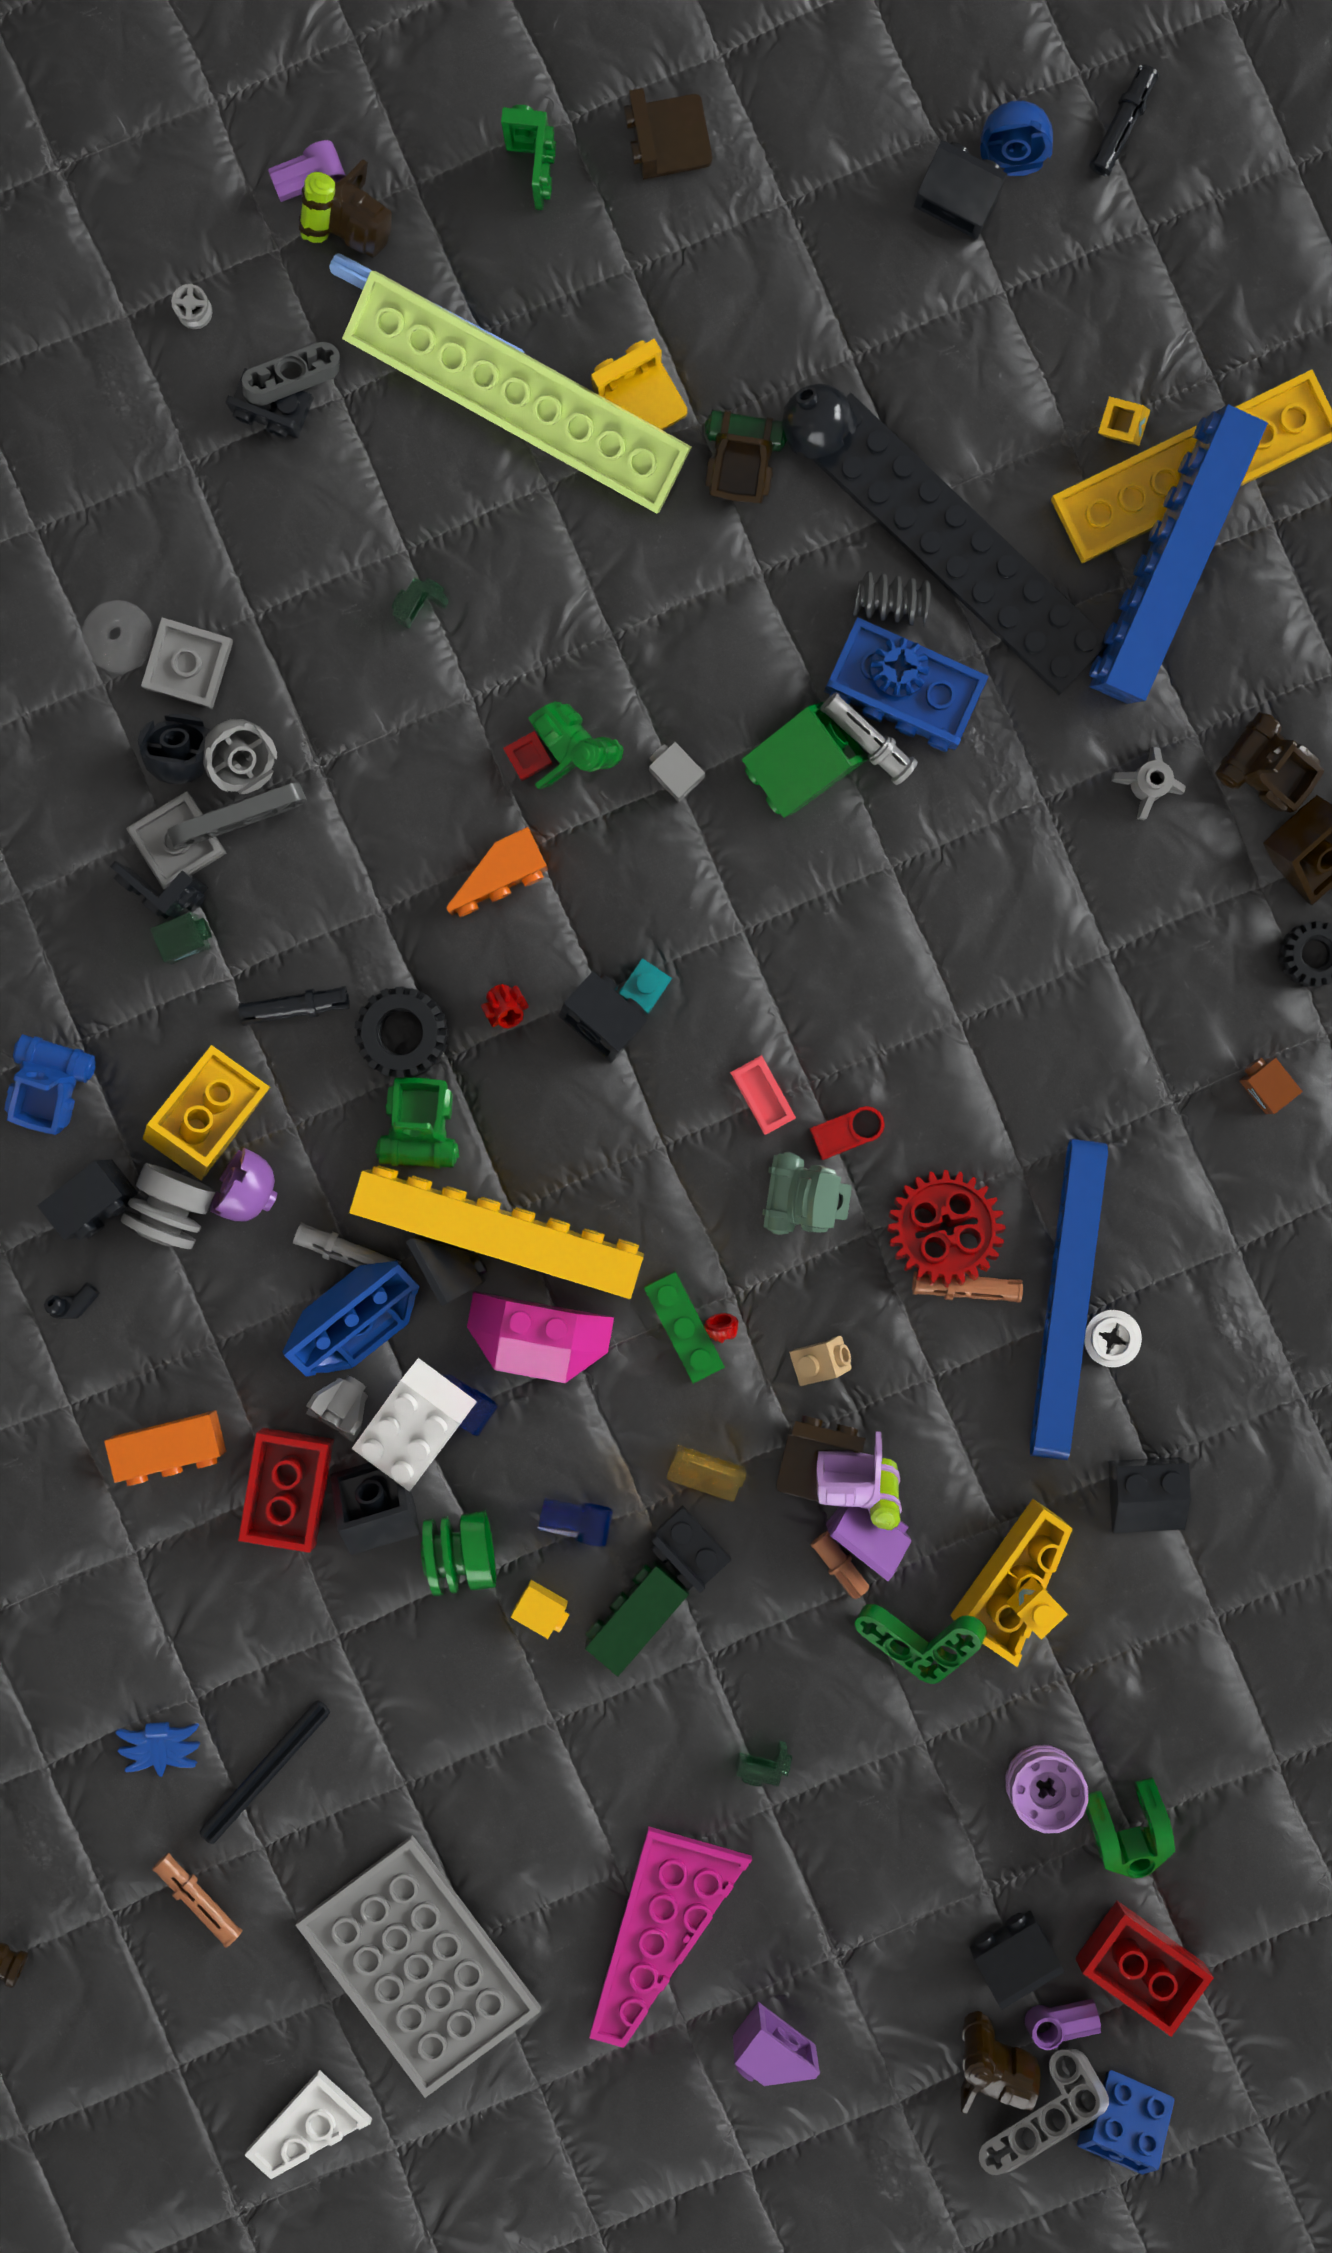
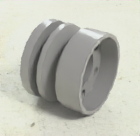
(168, 1206)

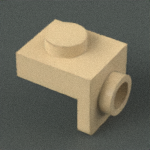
(821, 1361)

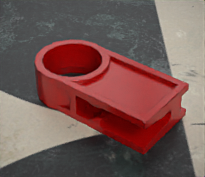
(838, 1133)

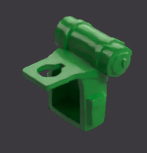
(571, 744)
(418, 1125)

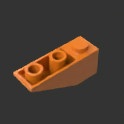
(504, 866)

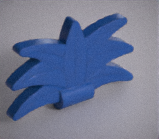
(158, 1746)

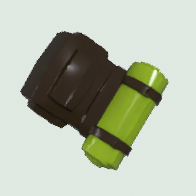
(344, 212)

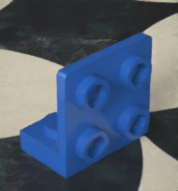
(1133, 2125)

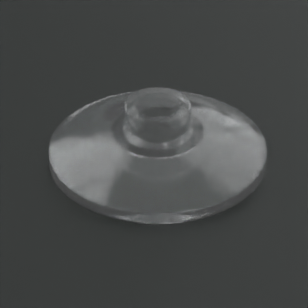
(133, 643)

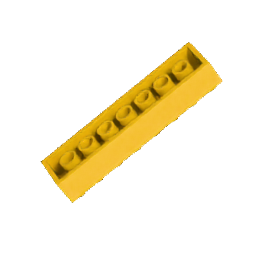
(496, 1232)

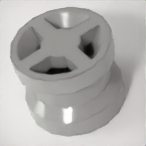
(185, 300)

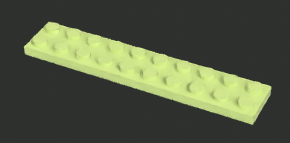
(516, 392)

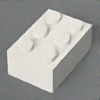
(414, 1424)

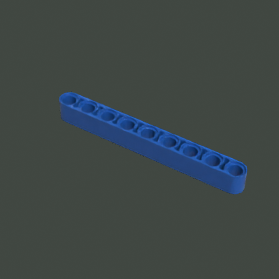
(1068, 1299)

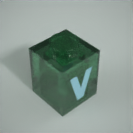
(182, 937)

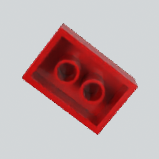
(286, 1490)
(1144, 1968)

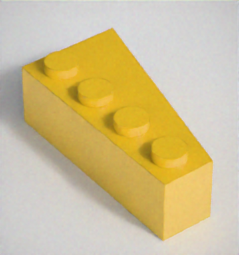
(1027, 1551)

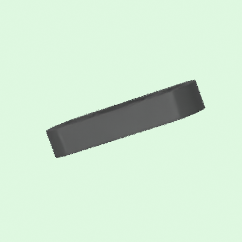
(282, 387)

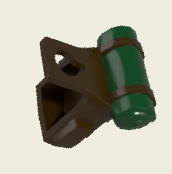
(742, 455)

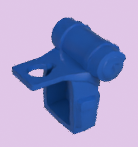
(45, 1084)

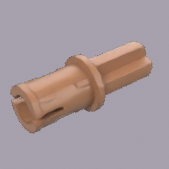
(840, 1565)

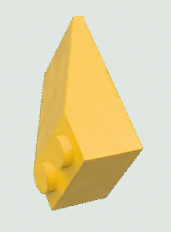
(205, 1112)

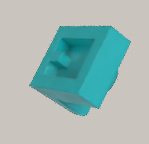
(645, 985)

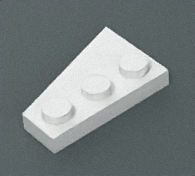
(308, 2123)

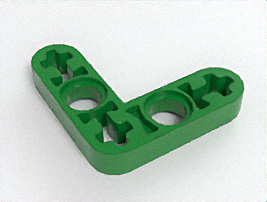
(876, 1621)

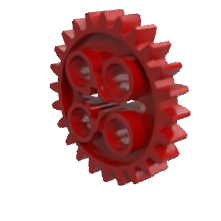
(956, 1258)

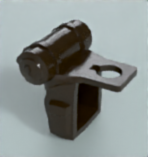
(1274, 766)
(996, 2068)

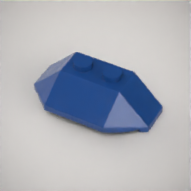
(352, 1319)

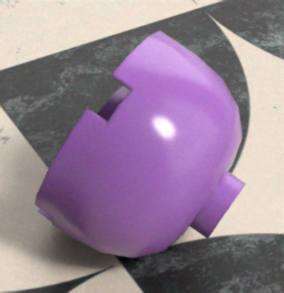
(245, 1188)

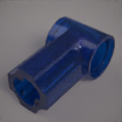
(585, 1522)

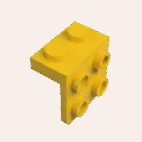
(641, 385)

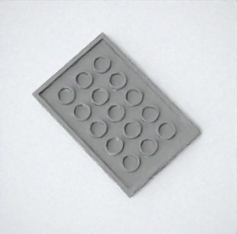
(418, 1966)

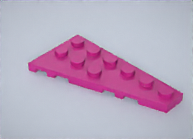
(667, 1910)

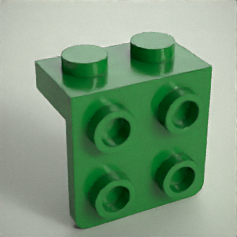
(529, 133)

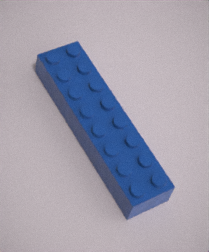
(1177, 554)

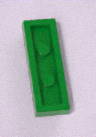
(684, 1327)

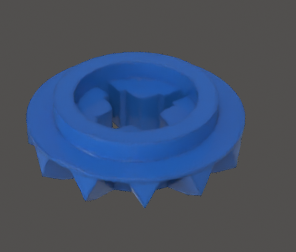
(886, 677)

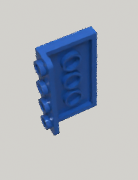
(934, 711)

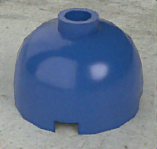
(1017, 138)

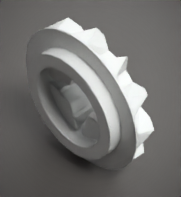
(1119, 1353)

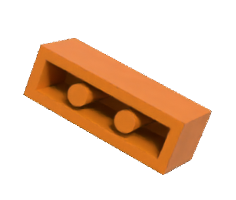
(165, 1448)

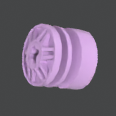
(1046, 1809)

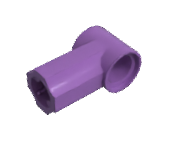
(318, 157)
(1067, 2021)

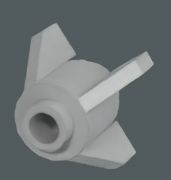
(1142, 785)
(340, 1406)

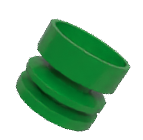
(458, 1553)

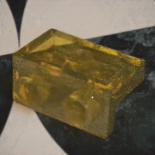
(706, 1473)

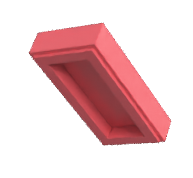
(763, 1095)

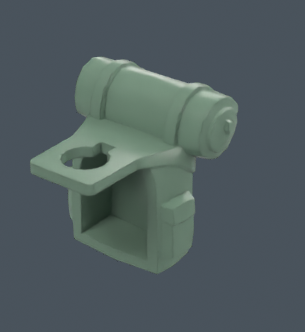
(803, 1196)

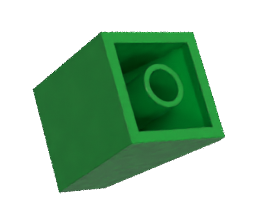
(802, 760)

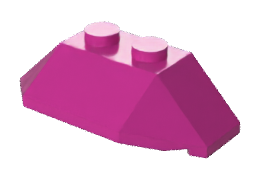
(537, 1337)

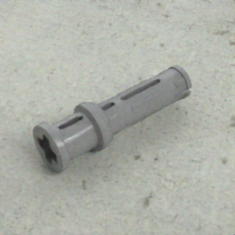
(880, 749)

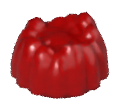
(721, 1327)

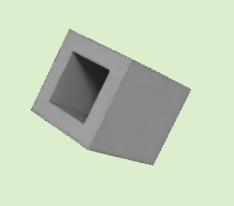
(675, 770)

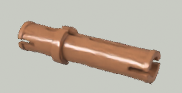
(982, 1288)
(197, 1899)

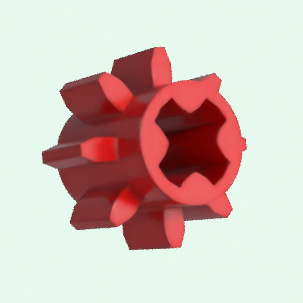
(504, 1006)

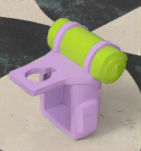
(862, 1482)

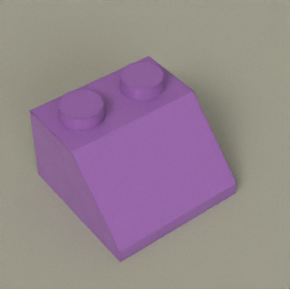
(874, 1546)
(773, 2050)

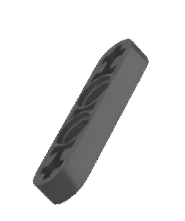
(237, 815)

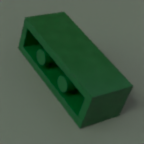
(635, 1617)

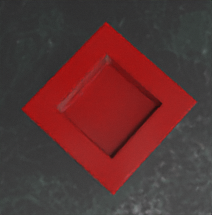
(528, 756)

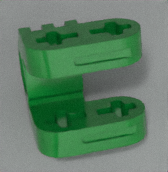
(1138, 1849)

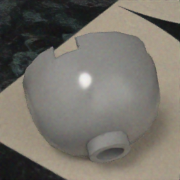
(239, 756)

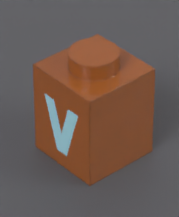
(1269, 1084)

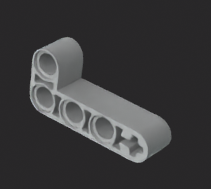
(1041, 2120)

